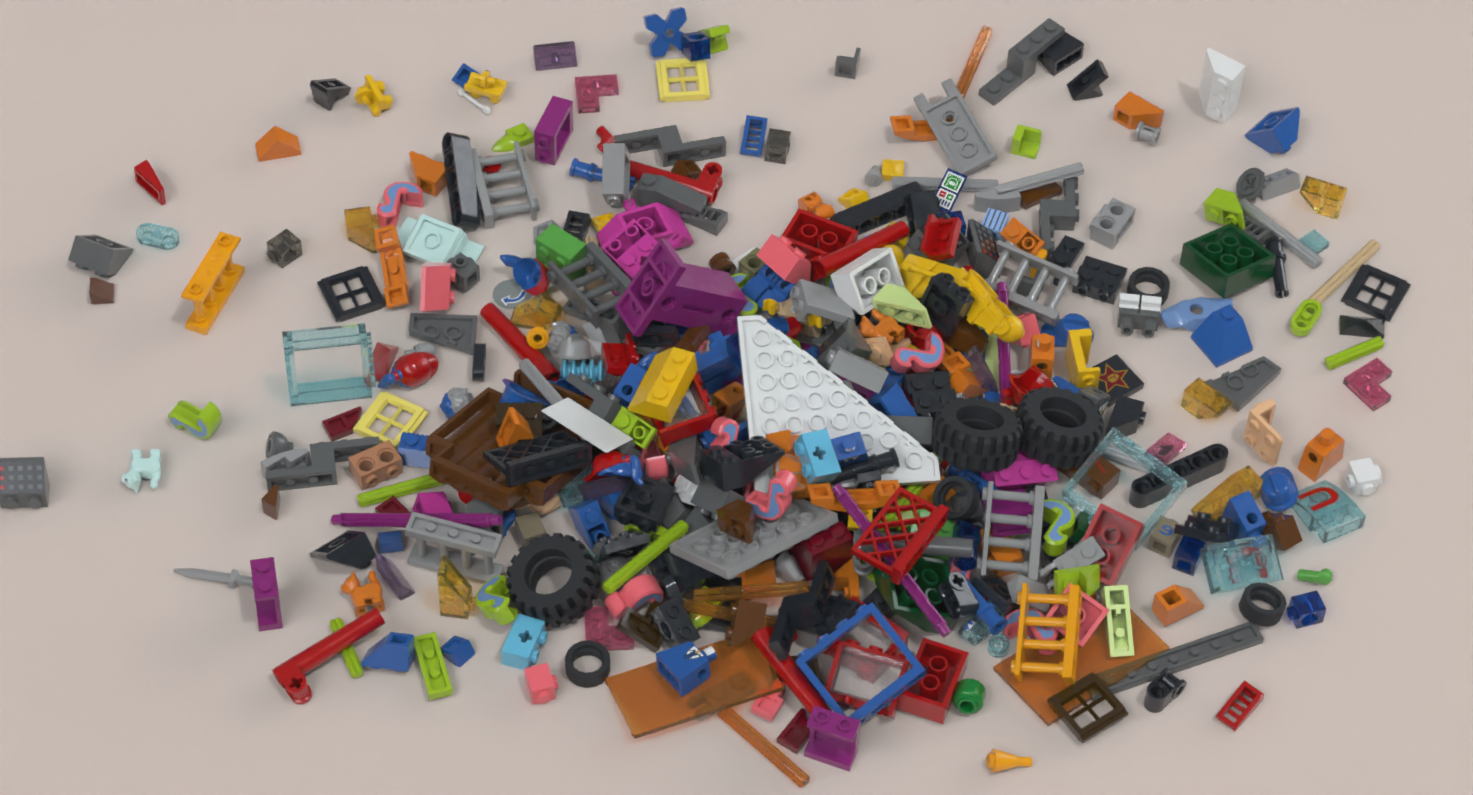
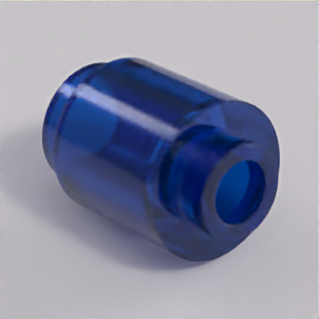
(967, 564)

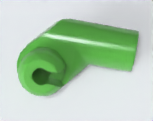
(1320, 577)

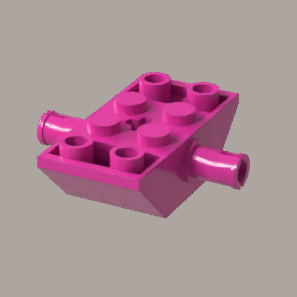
(654, 218)
(632, 246)

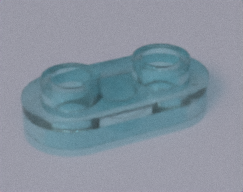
(157, 236)

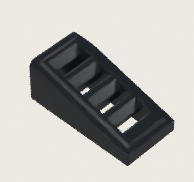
(581, 218)

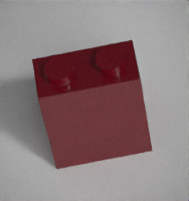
(827, 545)

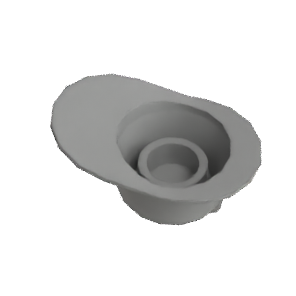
(574, 348)

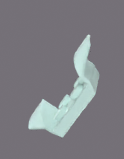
(435, 240)

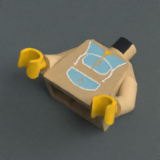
(811, 325)

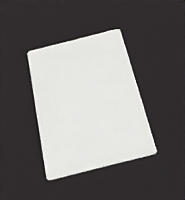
(587, 425)

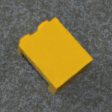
(1077, 357)

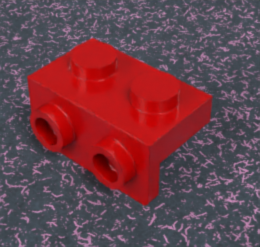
(940, 237)
(619, 356)

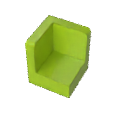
(1026, 141)

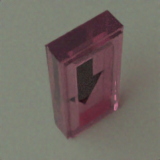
(1167, 448)

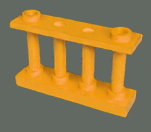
(213, 283)
(1067, 645)

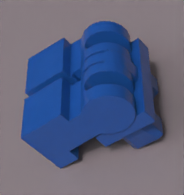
(767, 285)
(717, 347)

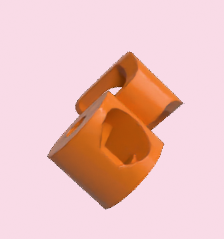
(813, 204)

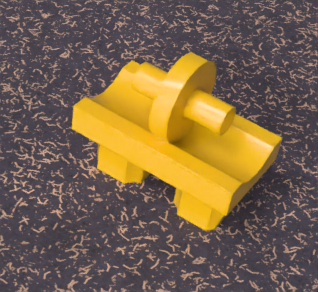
(485, 85)
(372, 95)

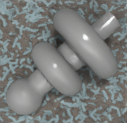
(873, 177)

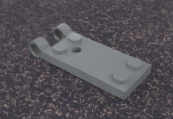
(961, 138)

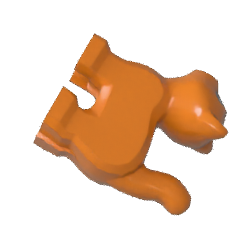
(886, 327)
(364, 595)

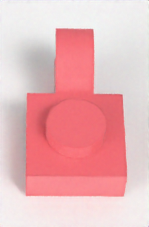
(769, 706)

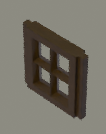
(1100, 723)

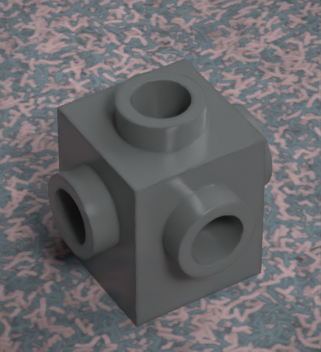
(466, 271)

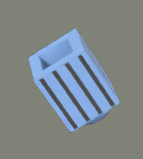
(995, 221)

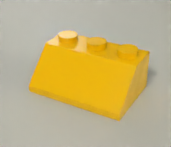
(665, 384)

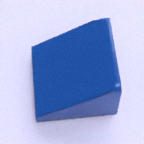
(463, 74)
(390, 541)
(457, 650)

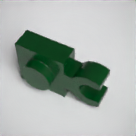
(1080, 527)

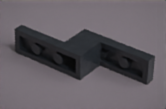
(802, 610)

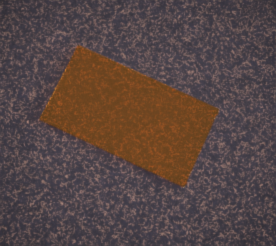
(1091, 658)
(654, 705)

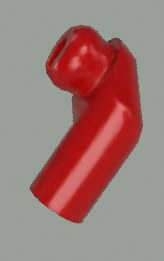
(605, 136)

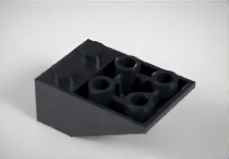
(738, 462)

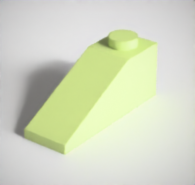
(901, 305)
(1118, 620)

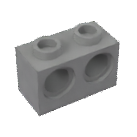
(1112, 223)

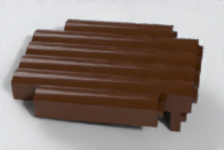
(459, 447)

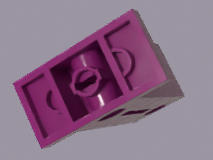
(679, 294)

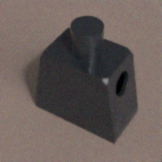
(1061, 54)

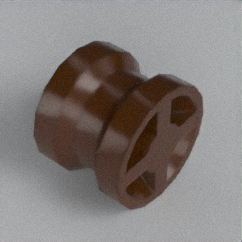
(722, 262)

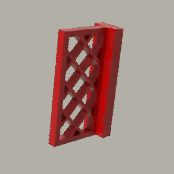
(919, 540)

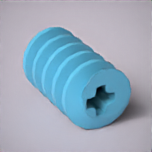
(590, 370)

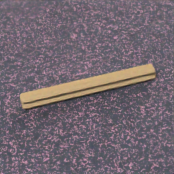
(1345, 271)

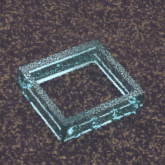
(329, 390)
(1143, 458)

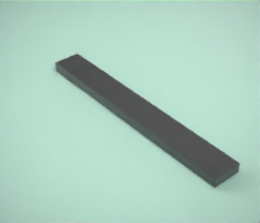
(1192, 655)

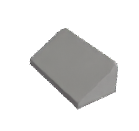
(1280, 183)
(1036, 588)

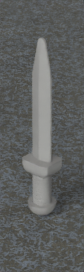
(232, 578)

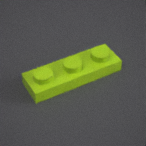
(432, 666)

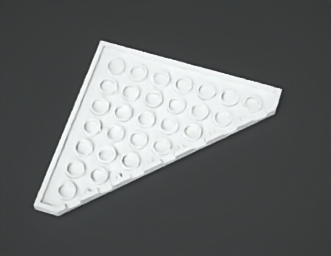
(797, 394)

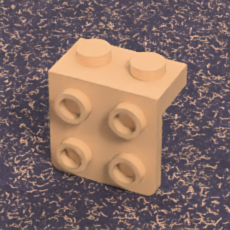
(881, 350)
(1260, 434)

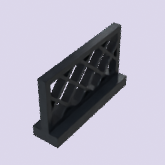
(546, 460)

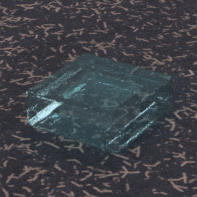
(1315, 241)

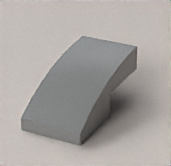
(990, 199)
(286, 460)

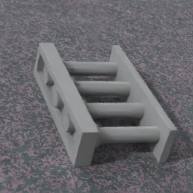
(486, 196)
(1028, 304)
(1032, 521)
(457, 536)

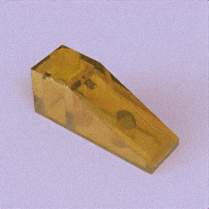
(1235, 484)
(454, 591)

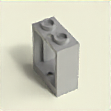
(615, 174)
(856, 369)

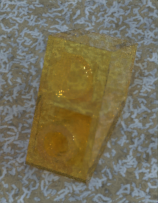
(1323, 197)
(360, 227)
(1204, 400)

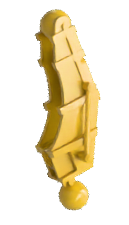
(986, 309)

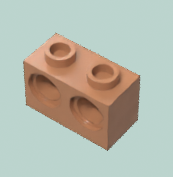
(375, 465)

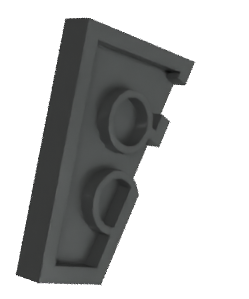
(445, 330)
(1246, 382)

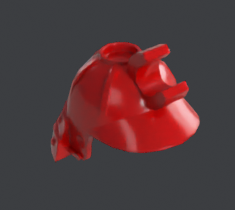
(1024, 383)

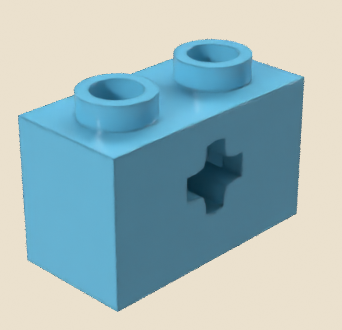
(817, 457)
(523, 642)

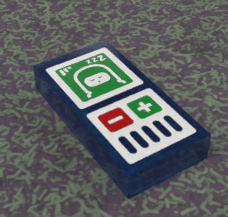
(950, 190)

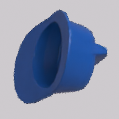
(1068, 322)
(517, 394)
(1278, 489)

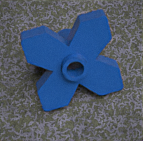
(662, 41)

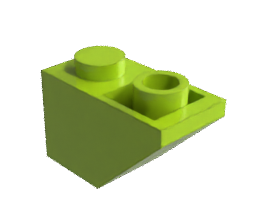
(1224, 208)
(635, 426)

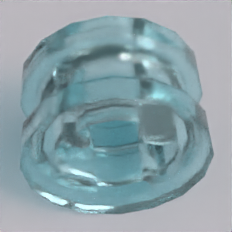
(998, 639)

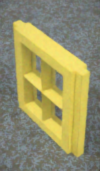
(663, 80)
(373, 412)

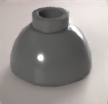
(277, 444)

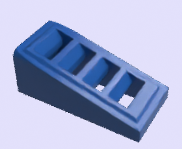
(754, 122)

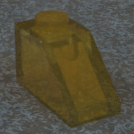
(536, 312)

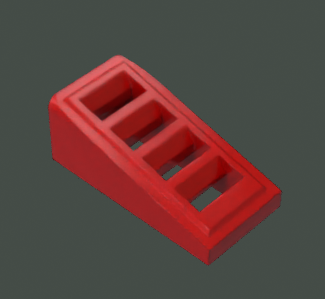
(149, 181)
(1247, 689)

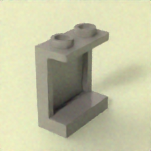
(820, 301)

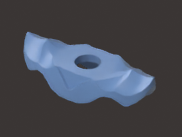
(1181, 316)

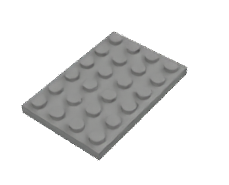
(730, 556)

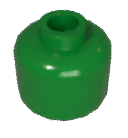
(969, 696)

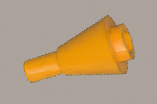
(537, 337)
(1000, 761)

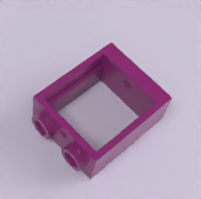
(553, 130)

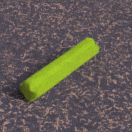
(1354, 352)
(349, 654)

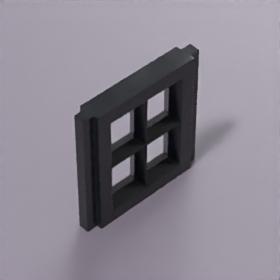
(1359, 284)
(333, 300)

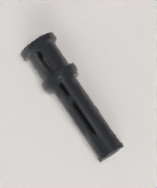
(1275, 246)
(875, 462)

